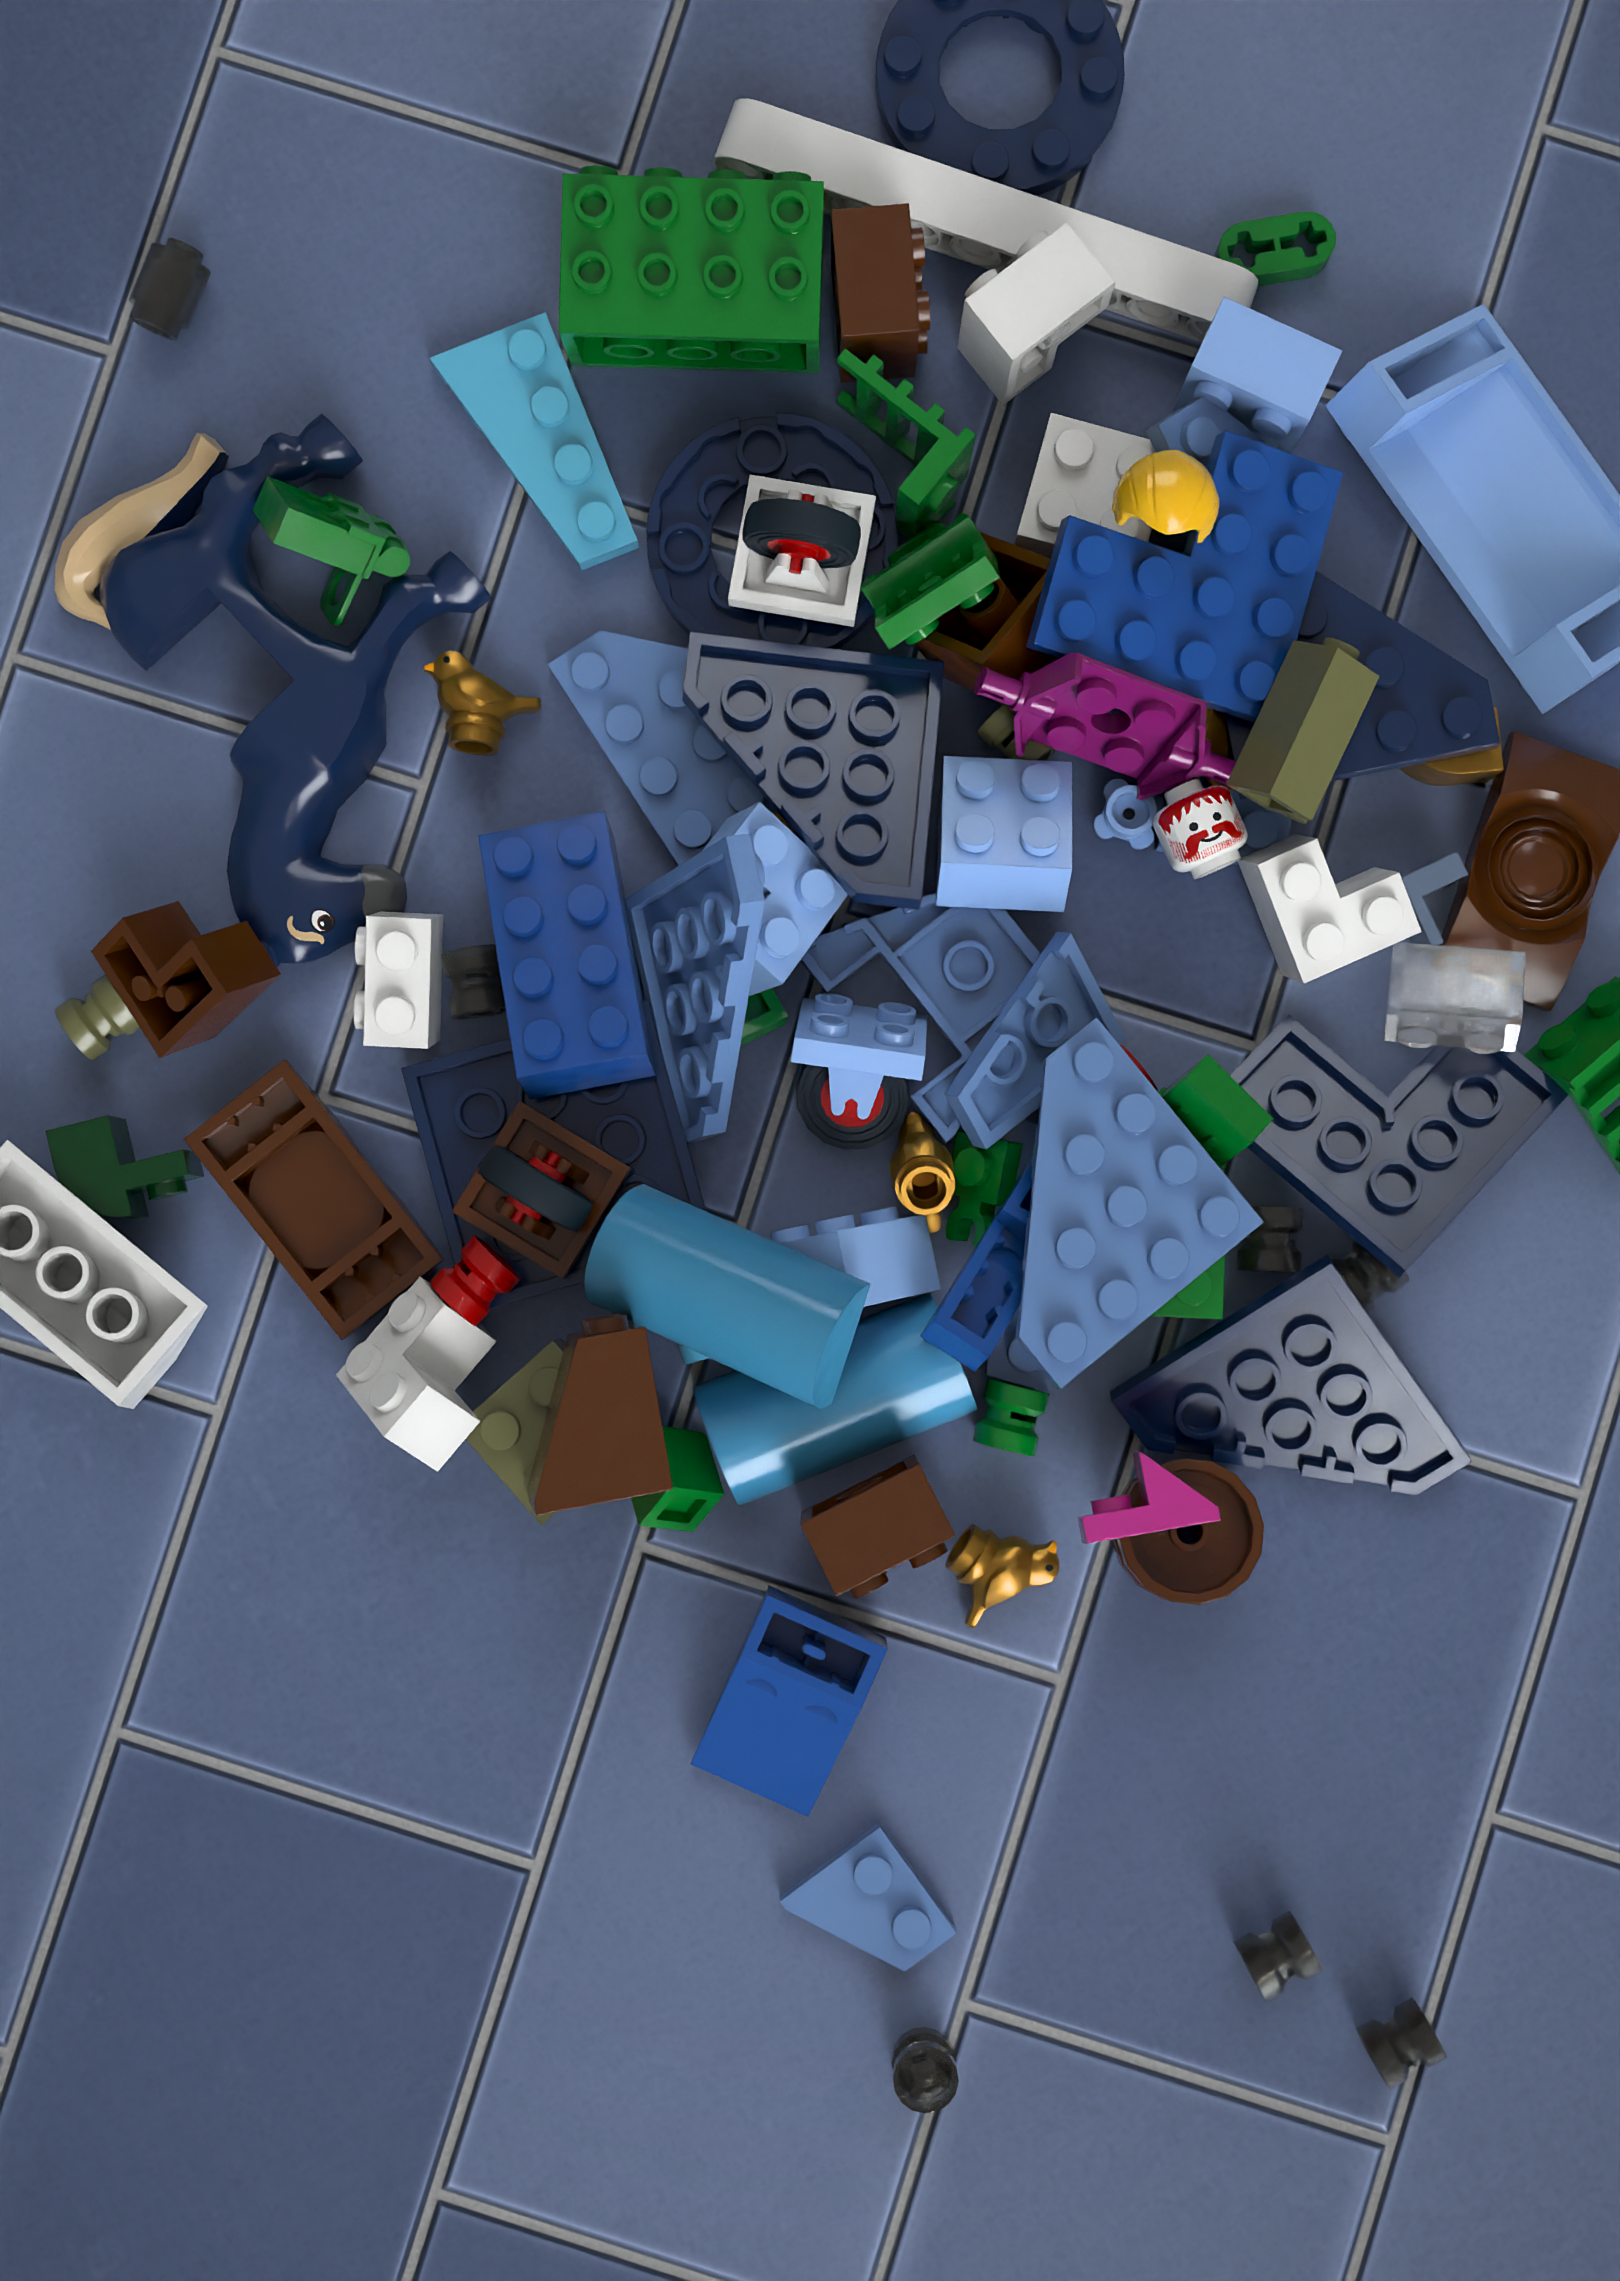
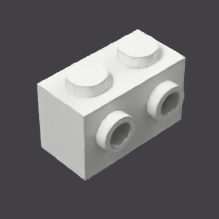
(400, 979)

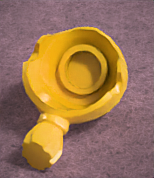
(1168, 493)

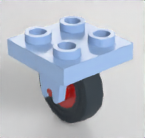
(856, 1068)

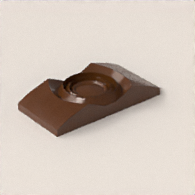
(1537, 861)
(314, 1199)

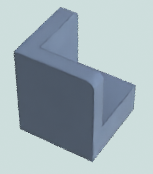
(1432, 895)

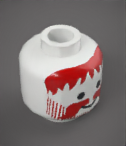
(1200, 828)

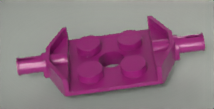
(1067, 708)

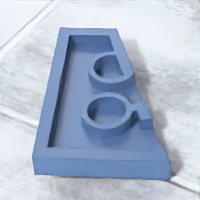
(1004, 1071)

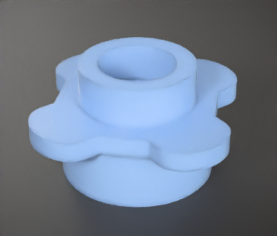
(1112, 822)

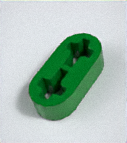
(1273, 235)

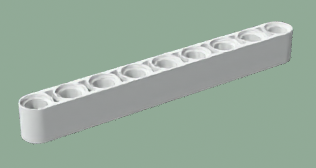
(980, 217)

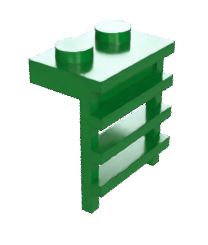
(939, 454)
(1585, 1062)

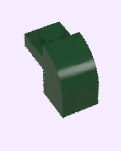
(100, 1168)

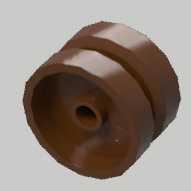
(1221, 1550)

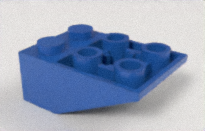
(790, 1701)

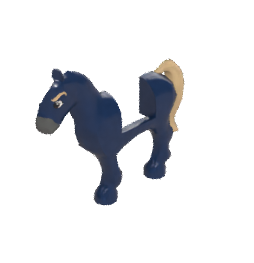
(324, 729)

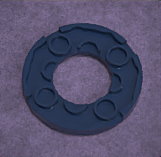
(1027, 157)
(711, 474)

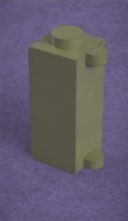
(1303, 728)

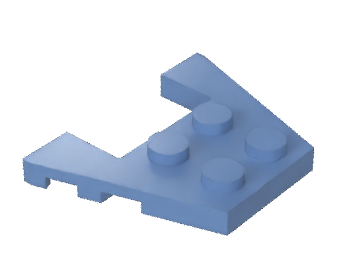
(953, 963)

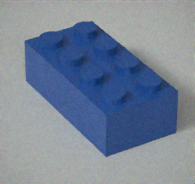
(566, 956)

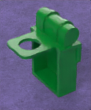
(332, 533)
(1216, 1110)

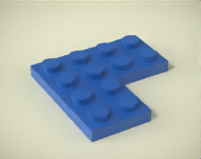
(1203, 617)

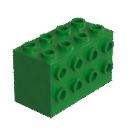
(691, 270)

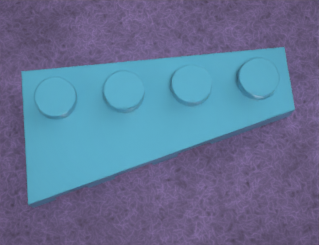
(533, 417)

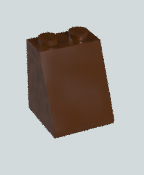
(601, 1422)

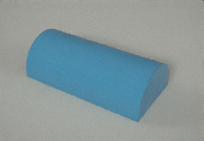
(726, 1293)
(886, 1393)

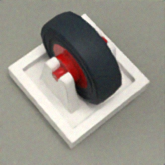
(801, 550)

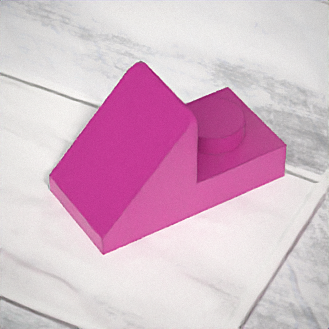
(1165, 1506)

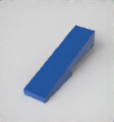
(987, 1286)

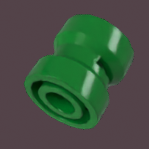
(1010, 1432)

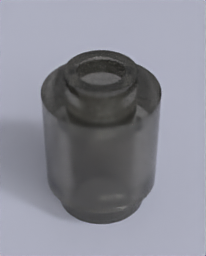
(168, 288)

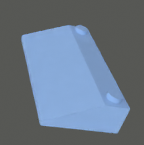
(1496, 497)

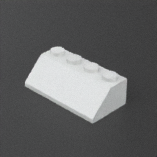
(87, 1285)

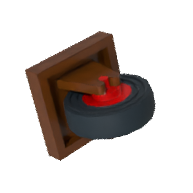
(541, 1190)

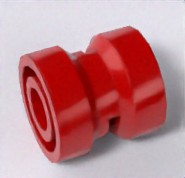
(475, 1280)

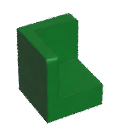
(693, 1480)

